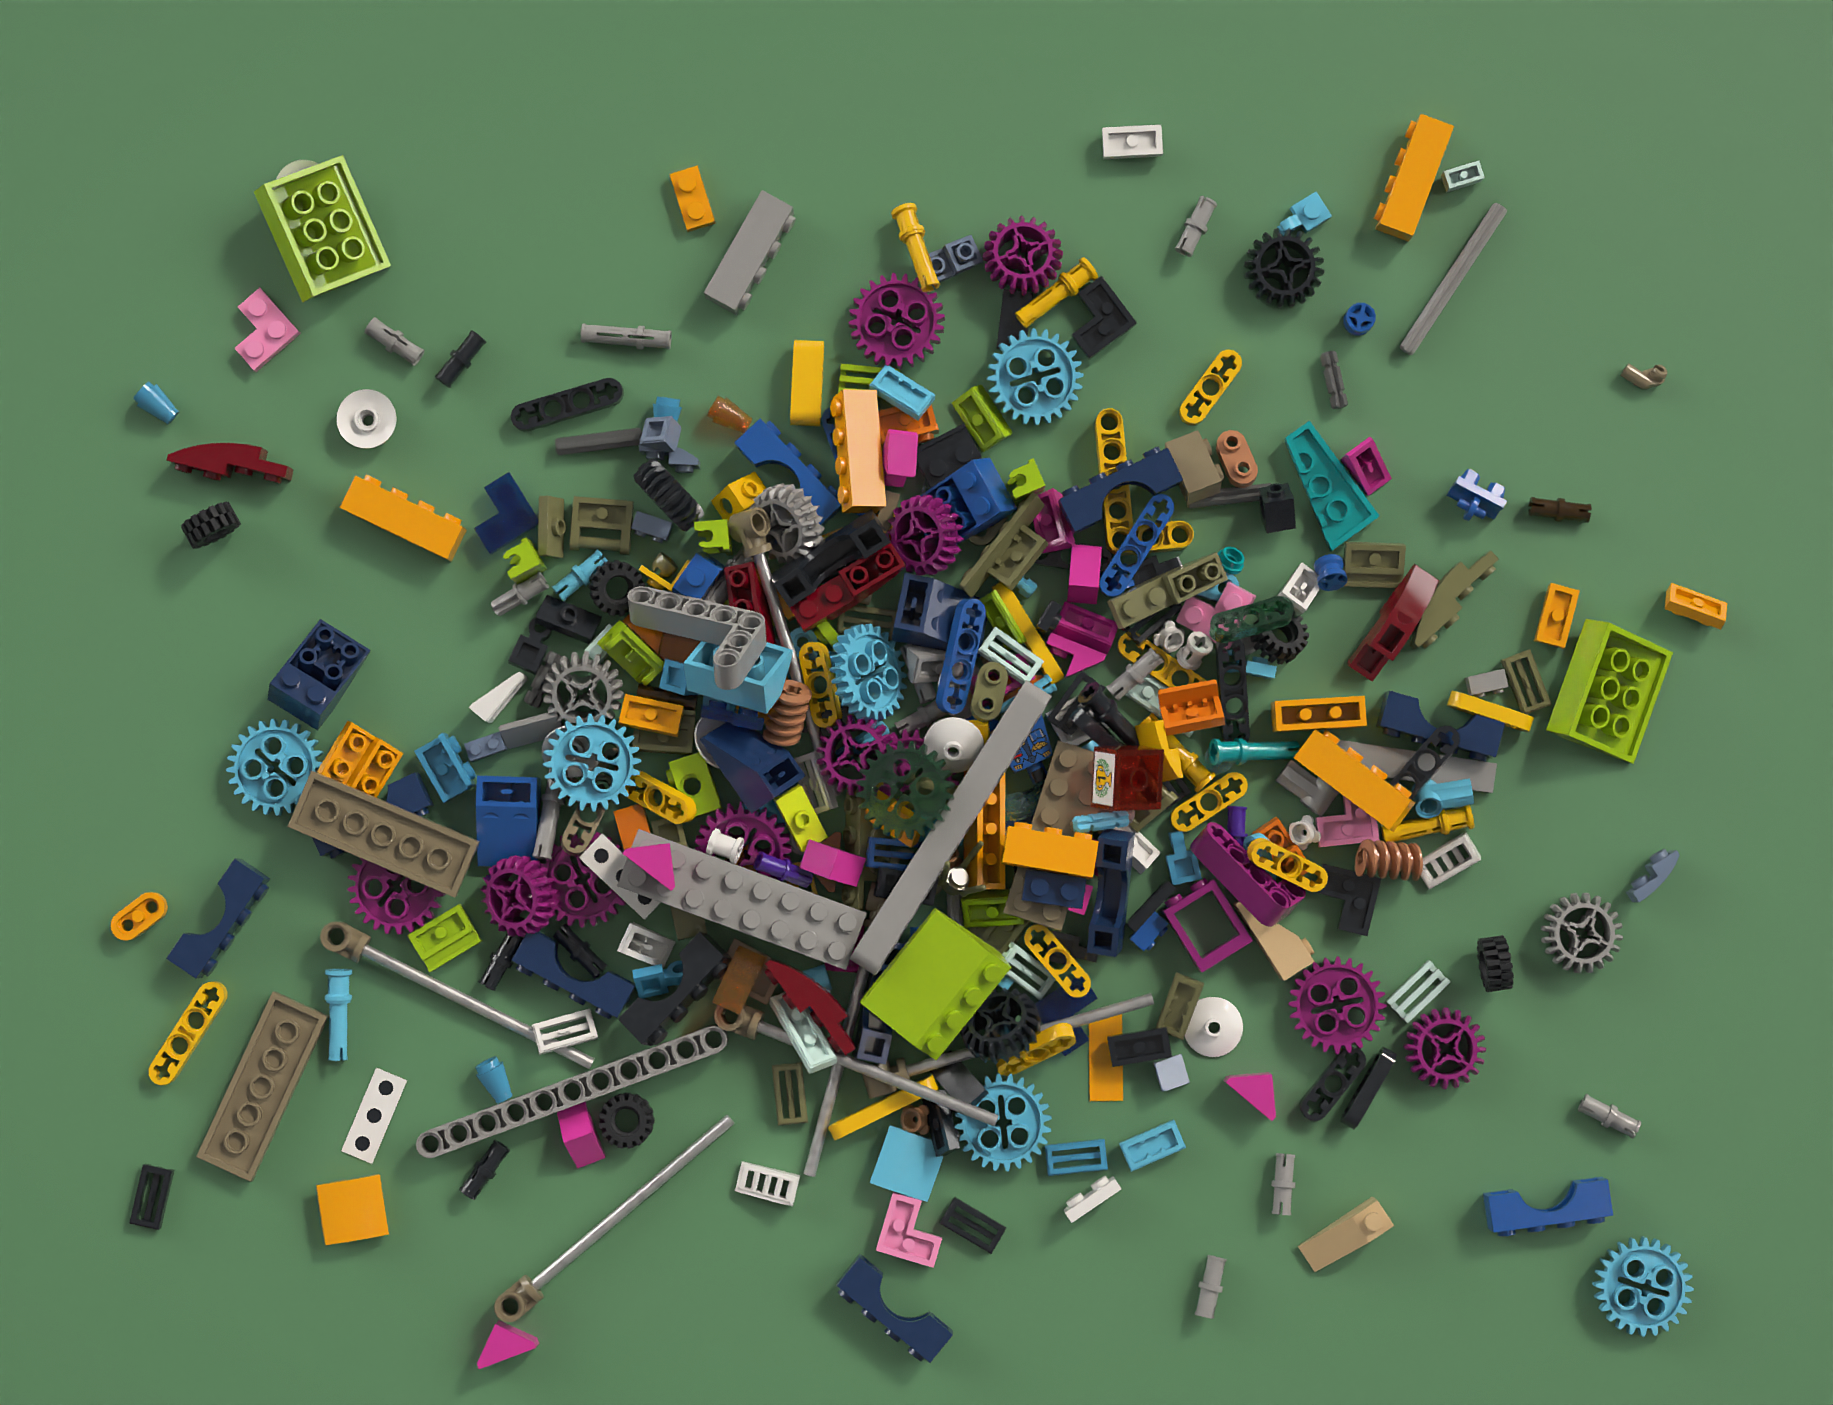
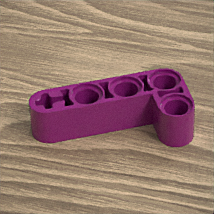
(1246, 881)

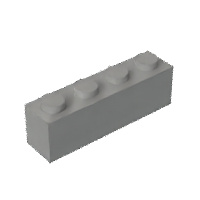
(749, 253)

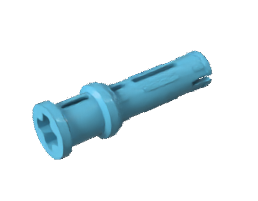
(337, 998)

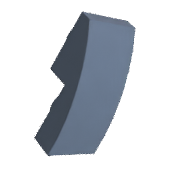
(955, 258)
(680, 459)
(1659, 869)

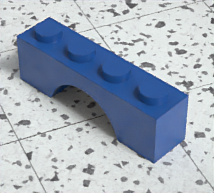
(763, 447)
(1585, 1200)

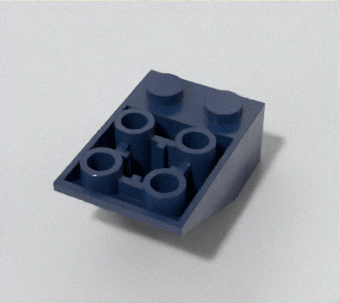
(927, 613)
(317, 674)
(752, 764)

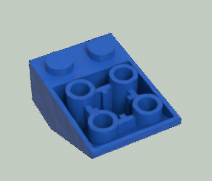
(975, 496)
(506, 817)

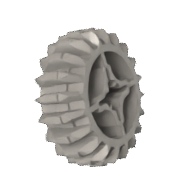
(792, 521)
(574, 683)
(1575, 944)

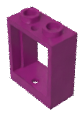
(1223, 950)

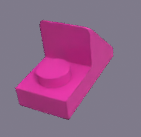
(899, 457)
(1082, 656)

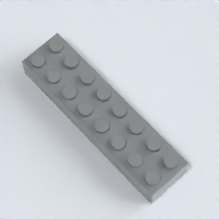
(750, 902)

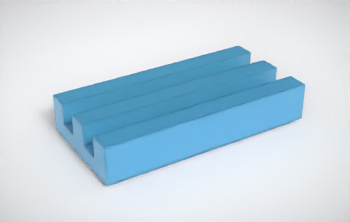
(1072, 1157)

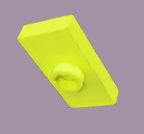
(800, 817)

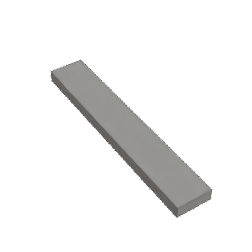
(1393, 760)

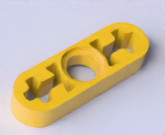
(1216, 365)
(823, 661)
(1490, 710)
(1223, 783)
(670, 797)
(1299, 864)
(1078, 972)
(1049, 1043)

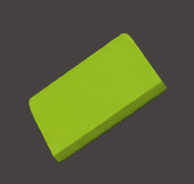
(982, 417)
(1001, 618)
(987, 909)

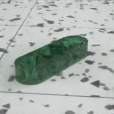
(1241, 628)

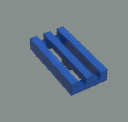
(871, 852)

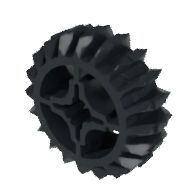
(1297, 264)
(668, 494)
(1003, 1033)

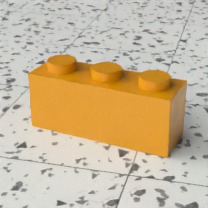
(1318, 714)
(1050, 850)

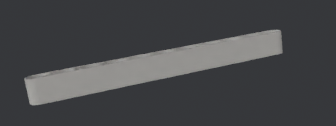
(943, 842)
(561, 1101)

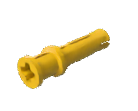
(912, 235)
(1067, 285)
(1190, 765)
(1443, 823)

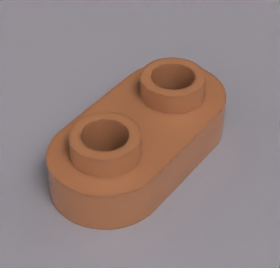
(1235, 457)

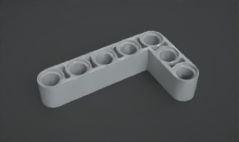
(736, 630)

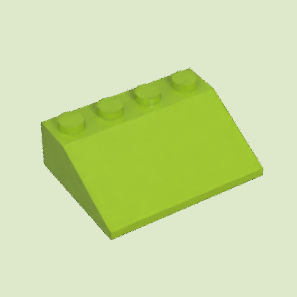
(322, 228)
(1609, 690)
(936, 983)

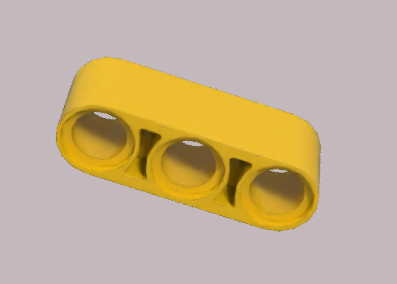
(807, 383)

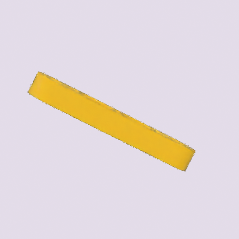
(1034, 641)
(1170, 664)
(191, 1035)
(877, 1110)

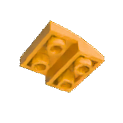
(360, 760)
(352, 1209)

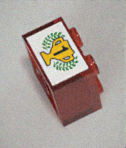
(1127, 778)

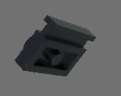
(946, 454)

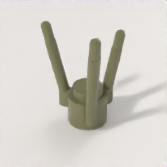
(957, 879)

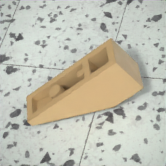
(1281, 947)
(1346, 1234)

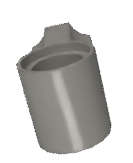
(1312, 791)

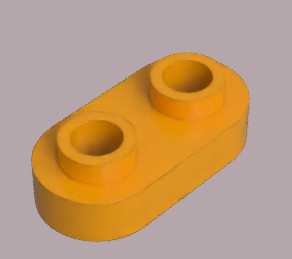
(140, 916)

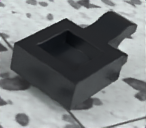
(1151, 568)
(1071, 944)

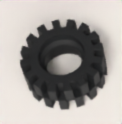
(210, 525)
(600, 580)
(1280, 650)
(1495, 963)
(613, 1133)

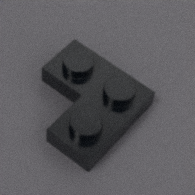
(1109, 320)
(1358, 897)

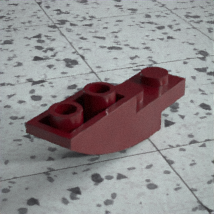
(220, 458)
(848, 588)
(747, 593)
(1395, 624)
(805, 992)

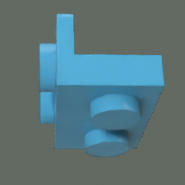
(446, 767)

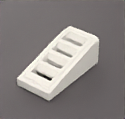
(493, 702)
(1463, 863)
(764, 1194)

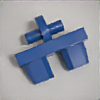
(1476, 499)

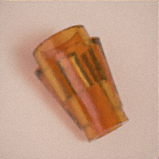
(729, 415)

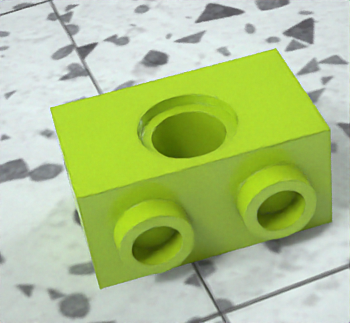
(690, 767)

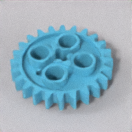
(1027, 351)
(857, 655)
(597, 736)
(259, 787)
(1030, 1119)
(1635, 1312)

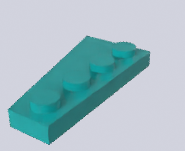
(1330, 489)

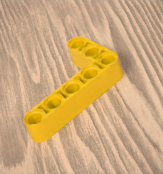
(1122, 495)

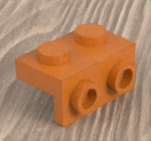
(898, 420)
(1191, 707)

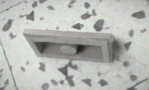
(924, 664)
(529, 729)

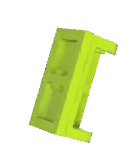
(1027, 481)
(716, 535)
(526, 561)
(631, 653)

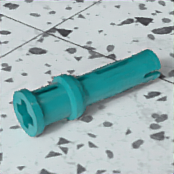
(1240, 751)

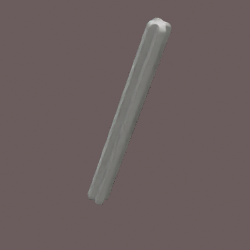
(1453, 279)

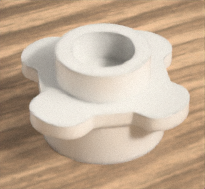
(1169, 637)
(1296, 832)

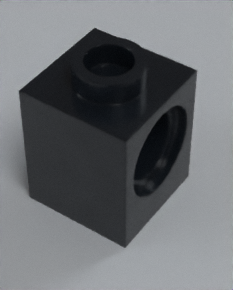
(1277, 507)

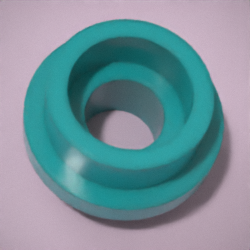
(1231, 560)

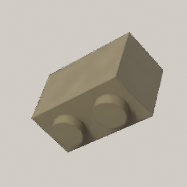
(1196, 467)

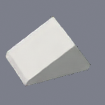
(1301, 588)
(646, 945)

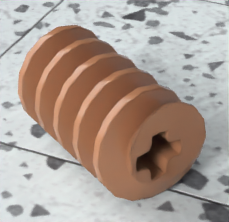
(788, 714)
(1390, 858)

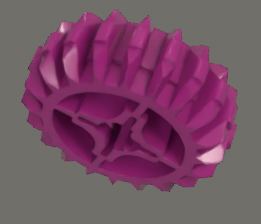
(1044, 245)
(917, 518)
(844, 760)
(509, 899)
(1436, 1058)

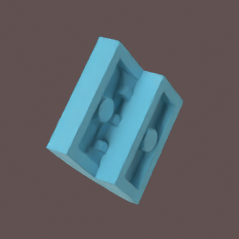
(907, 1164)

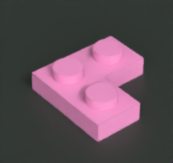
(272, 330)
(1198, 614)
(1347, 828)
(900, 1237)

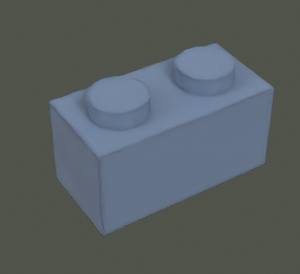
(652, 526)
(485, 746)

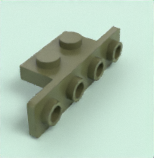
(1010, 552)
(856, 838)

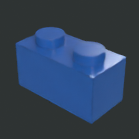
(1145, 935)

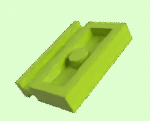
(444, 938)

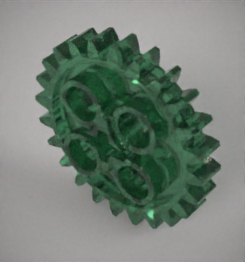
(926, 806)

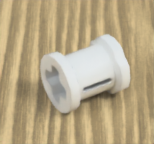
(1197, 653)
(725, 846)

